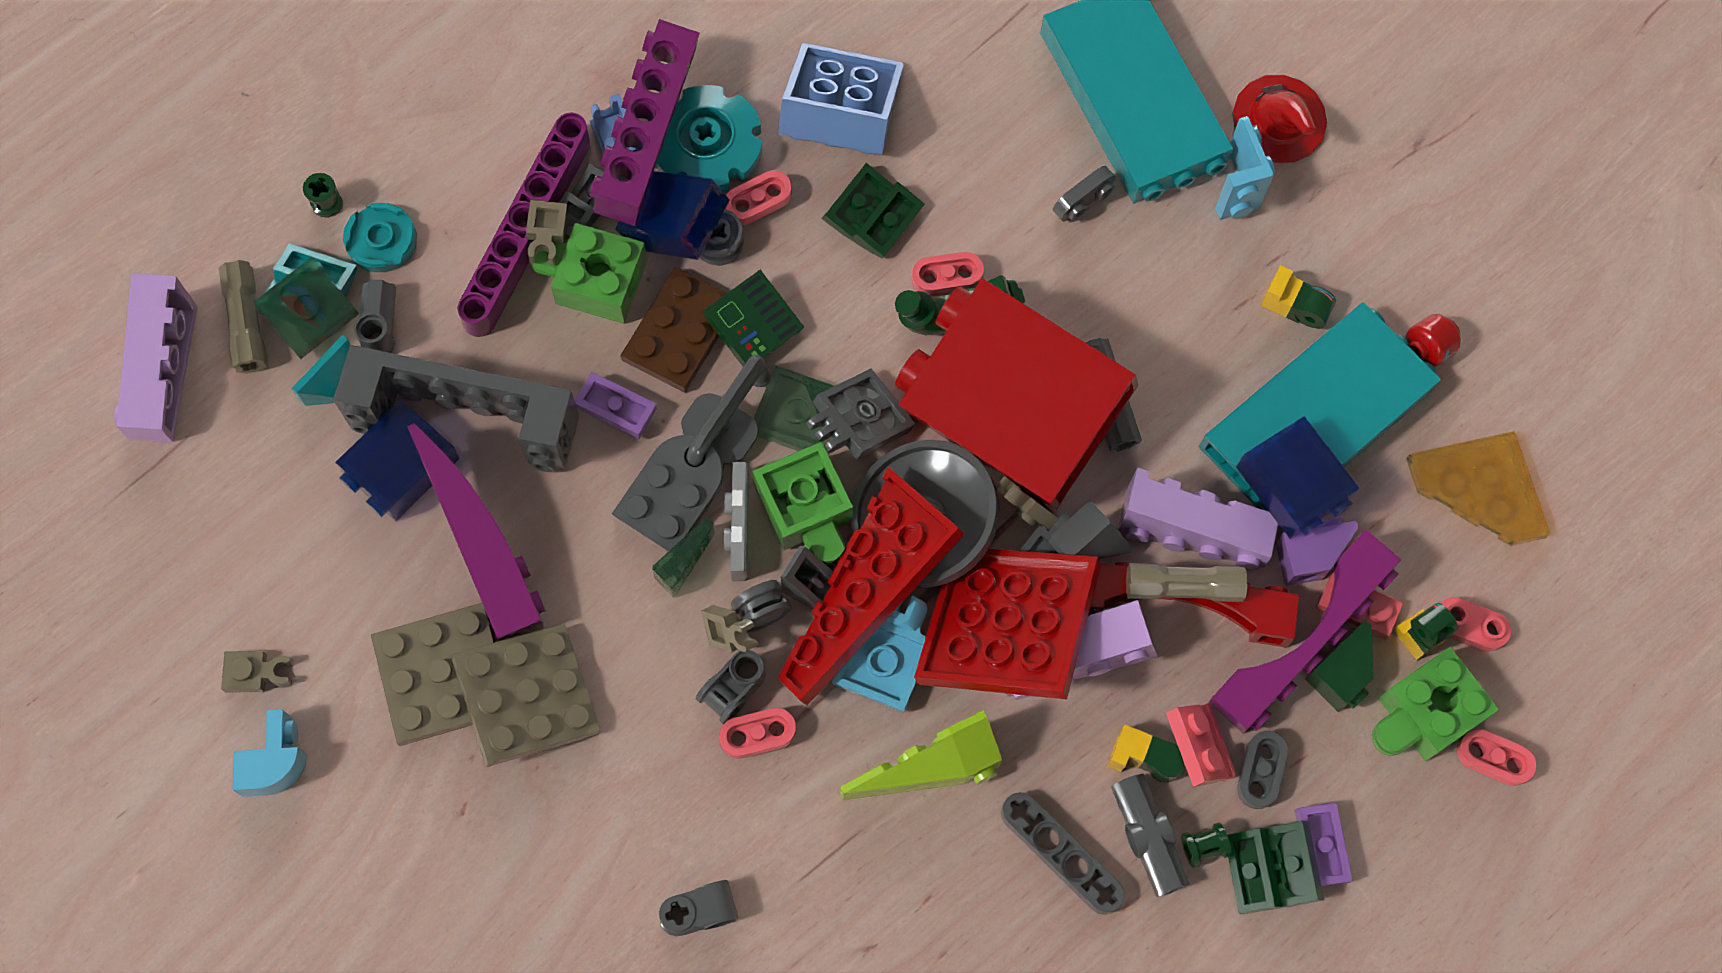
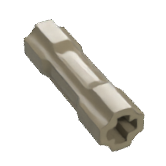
(246, 341)
(1213, 583)

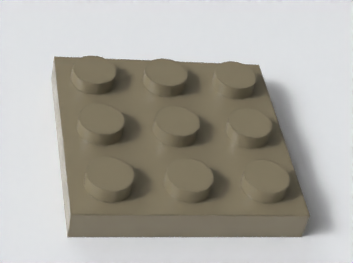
(420, 671)
(525, 695)

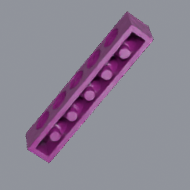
(625, 198)

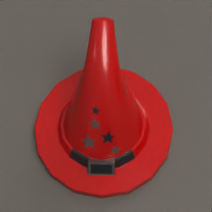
(1285, 113)

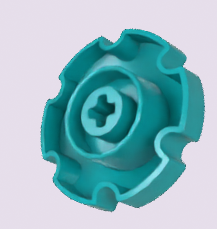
(712, 137)

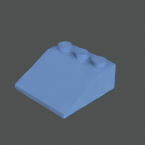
(840, 99)

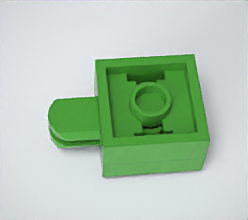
(587, 284)
(805, 502)
(1432, 708)

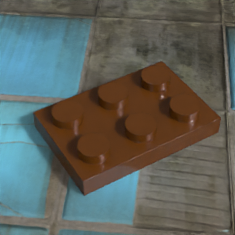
(674, 332)

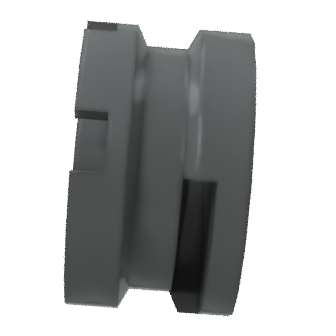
(725, 242)
(762, 604)

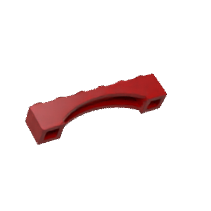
(1264, 613)

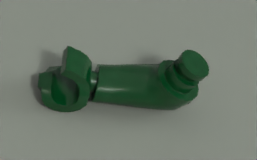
(920, 310)

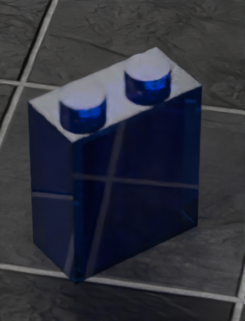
(677, 215)
(388, 463)
(1298, 478)

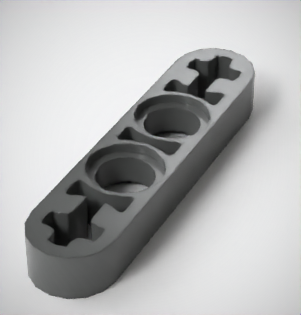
(1066, 848)

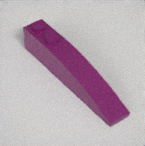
(483, 546)

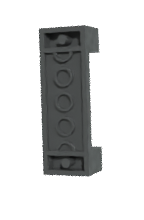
(375, 377)

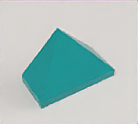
(322, 379)

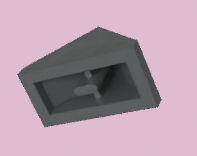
(1089, 535)
(806, 578)

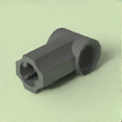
(376, 315)

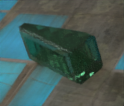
(678, 563)

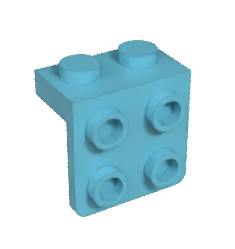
(1248, 186)

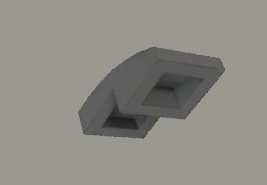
(579, 202)

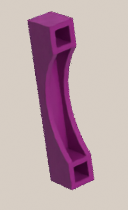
(1356, 576)

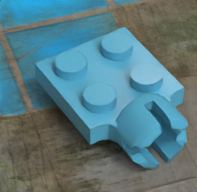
(888, 659)

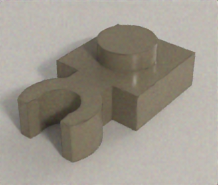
(544, 226)
(1030, 507)
(726, 630)
(249, 670)

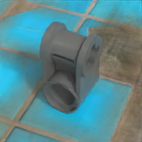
(732, 687)
(707, 909)

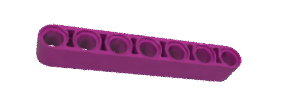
(511, 236)

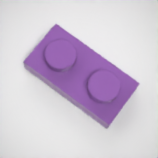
(615, 405)
(1327, 843)

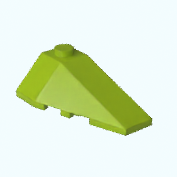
(956, 757)

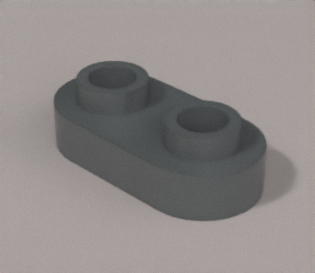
(1076, 200)
(1262, 771)

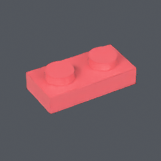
(1381, 613)

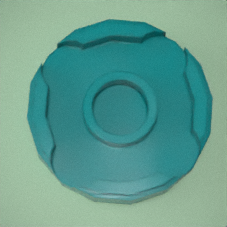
(380, 237)

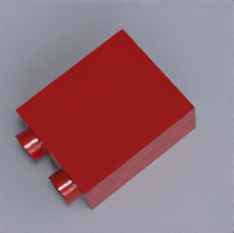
(1015, 391)

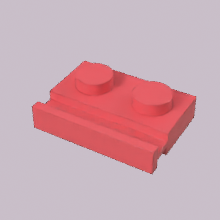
(1201, 744)

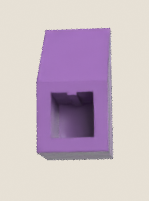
(1313, 556)

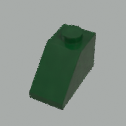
(1346, 670)

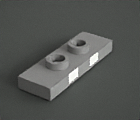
(737, 536)

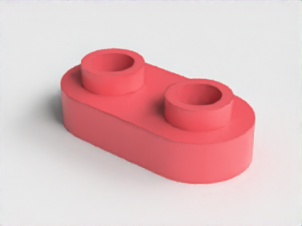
(756, 197)
(946, 272)
(1473, 625)
(756, 729)
(1494, 757)

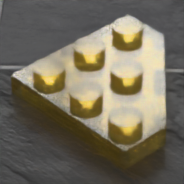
(1484, 485)

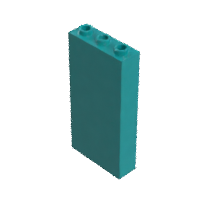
(1136, 94)
(1345, 385)

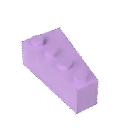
(154, 357)
(1196, 522)
(1112, 641)

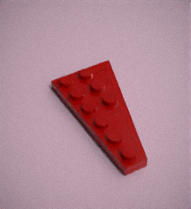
(874, 575)

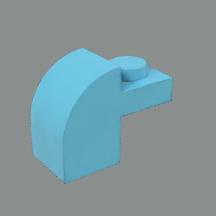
(274, 768)

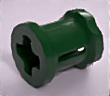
(322, 193)
(1206, 845)

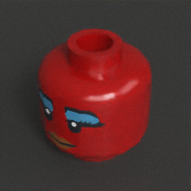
(1434, 339)

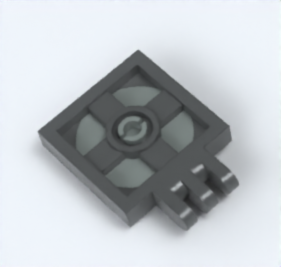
(859, 415)

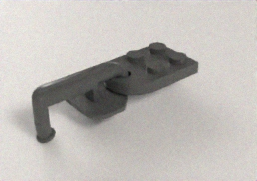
(668, 492)

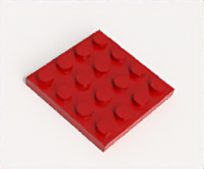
(1011, 624)

